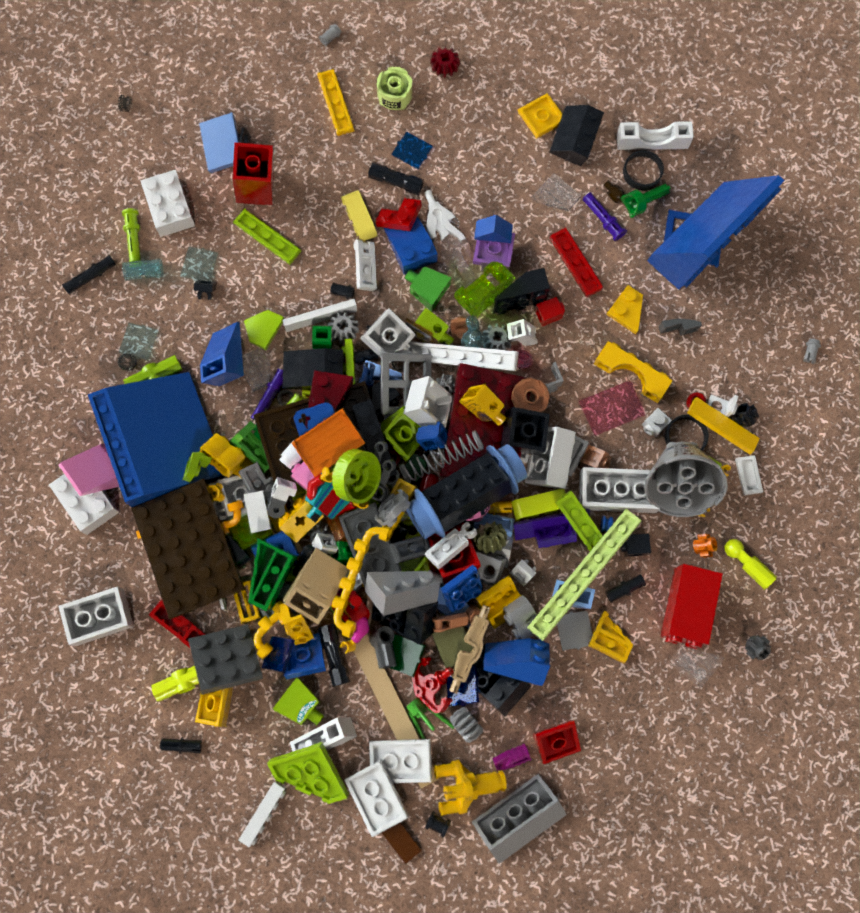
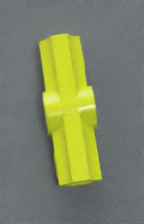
(179, 683)

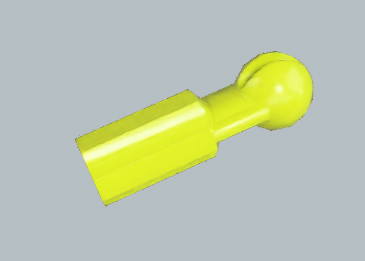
(751, 565)

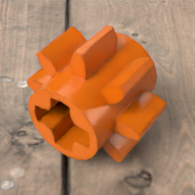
(705, 545)

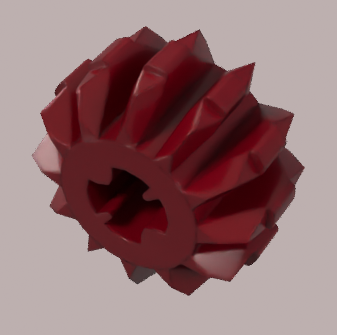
(445, 62)

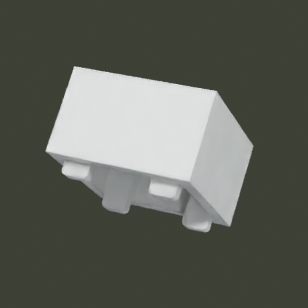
(428, 402)

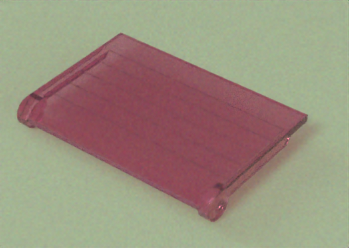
(612, 408)

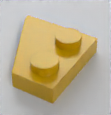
(627, 309)
(610, 639)

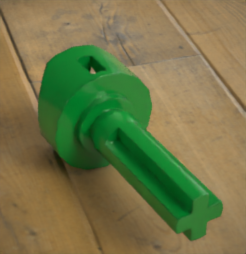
(637, 202)

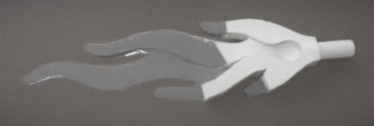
(451, 240)

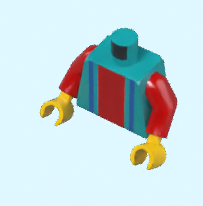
(324, 499)

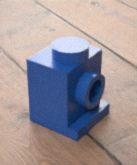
(432, 436)

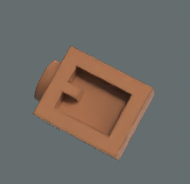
(458, 328)
(596, 458)

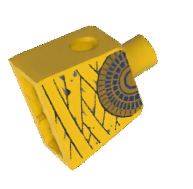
(483, 404)

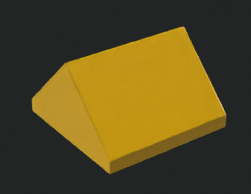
(214, 707)

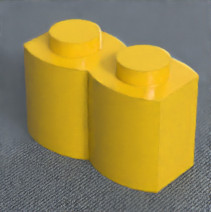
(224, 456)

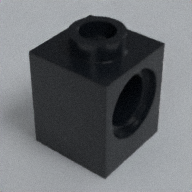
(637, 545)

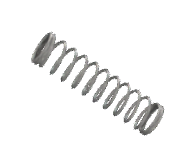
(408, 478)

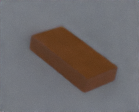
(402, 842)

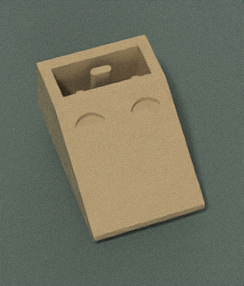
(315, 586)

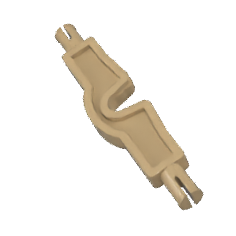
(466, 659)

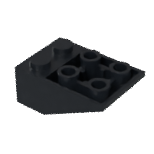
(525, 291)
(411, 623)
(497, 689)

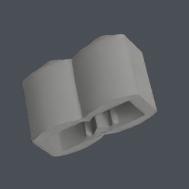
(520, 615)

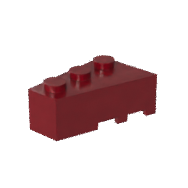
(330, 389)

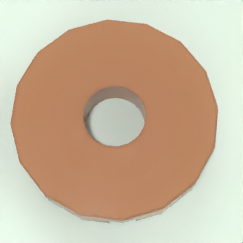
(534, 386)

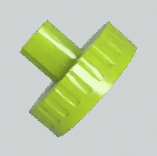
(356, 468)

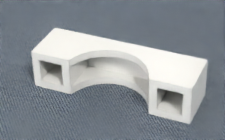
(634, 137)

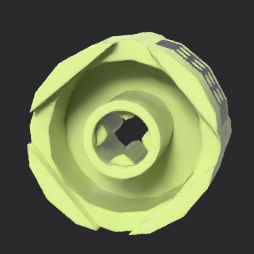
(394, 88)

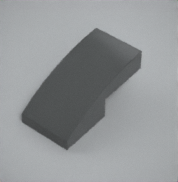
(684, 326)

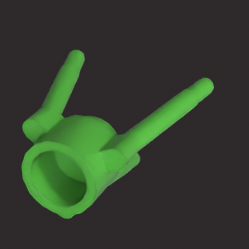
(417, 709)

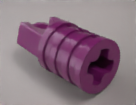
(511, 758)

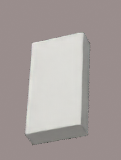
(749, 475)
(257, 511)

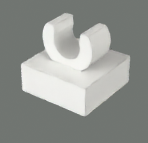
(523, 572)

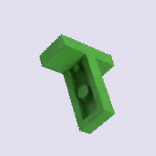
(251, 446)

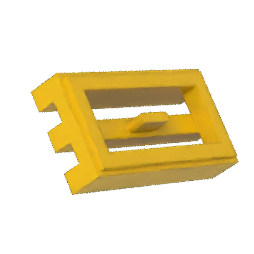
(250, 618)

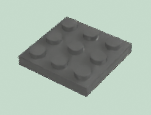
(225, 659)

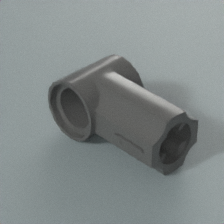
(383, 648)

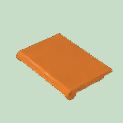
(327, 442)

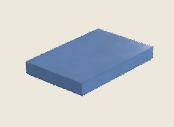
(218, 141)

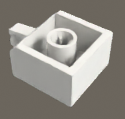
(399, 331)

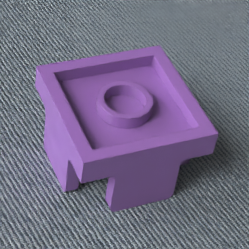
(493, 252)

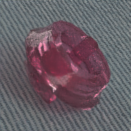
(524, 359)

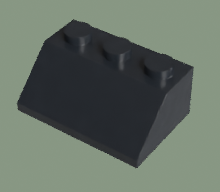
(576, 133)

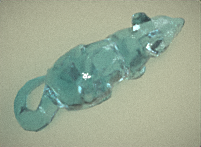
(473, 336)

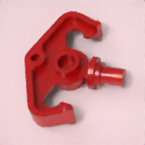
(427, 686)

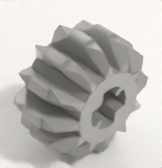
(350, 329)
(497, 332)
(466, 724)

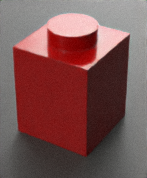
(549, 311)

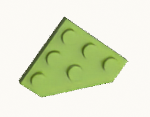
(310, 772)

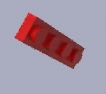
(576, 262)

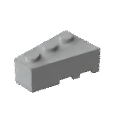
(401, 590)

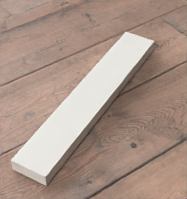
(467, 355)

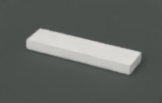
(319, 315)

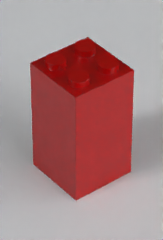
(253, 173)
(691, 606)

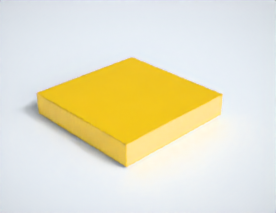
(541, 115)

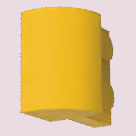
(497, 598)

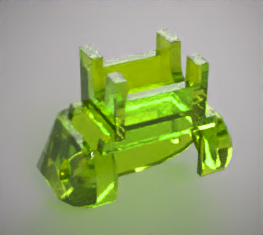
(481, 292)

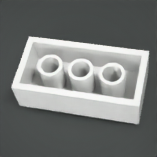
(614, 490)

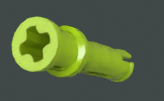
(132, 228)

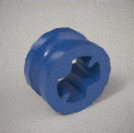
(606, 523)

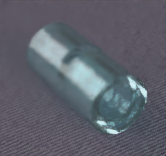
(137, 269)

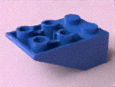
(223, 357)

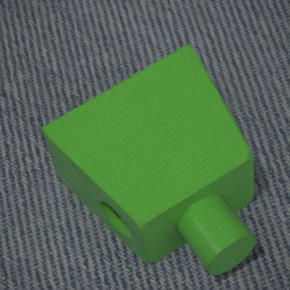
(428, 286)

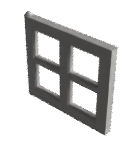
(406, 383)

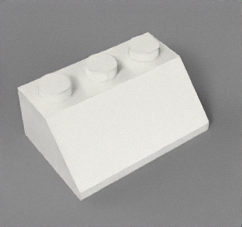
(553, 465)

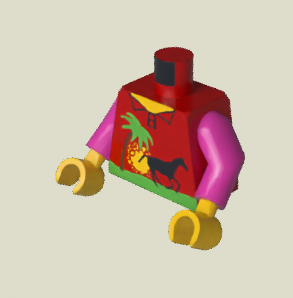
(358, 613)

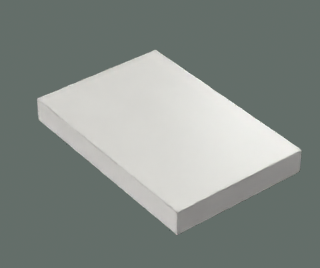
(404, 759)
(376, 798)

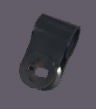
(241, 556)

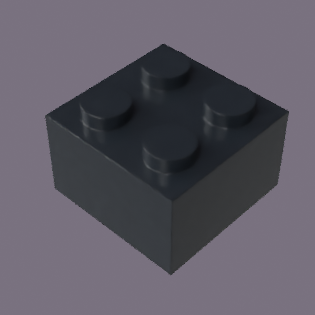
(525, 430)

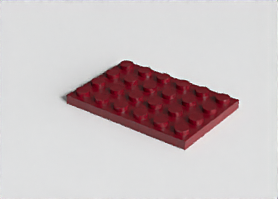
(464, 421)

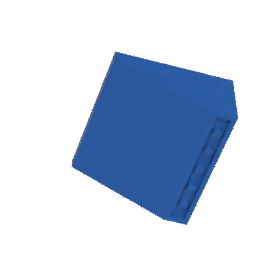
(710, 226)
(152, 433)

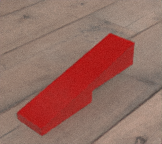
(179, 626)

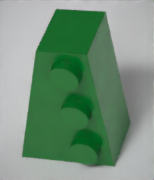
(269, 573)

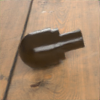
(614, 192)

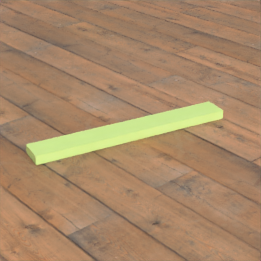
(584, 575)

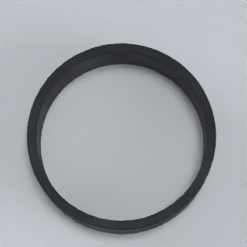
(643, 153)
(688, 417)

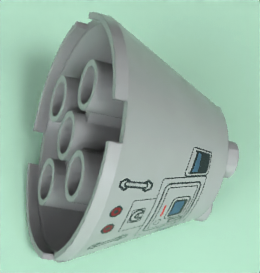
(685, 481)

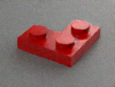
(401, 219)

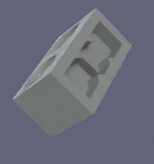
(490, 559)

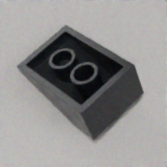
(300, 366)

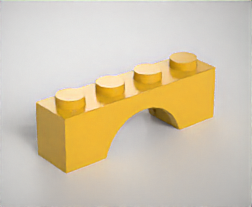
(653, 382)

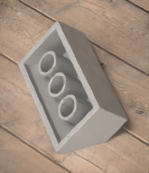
(519, 818)

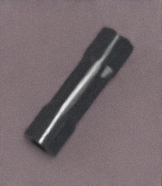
(384, 174)
(337, 669)

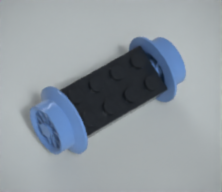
(467, 491)

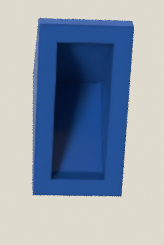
(493, 229)

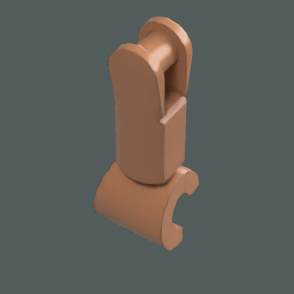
(455, 620)

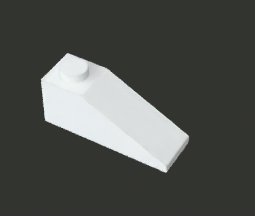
(330, 734)

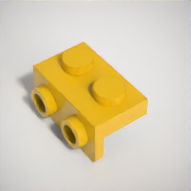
(295, 626)

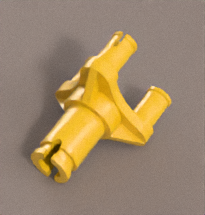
(467, 786)

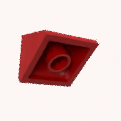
(557, 741)

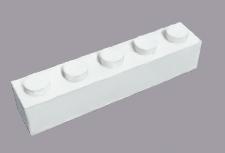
(262, 814)

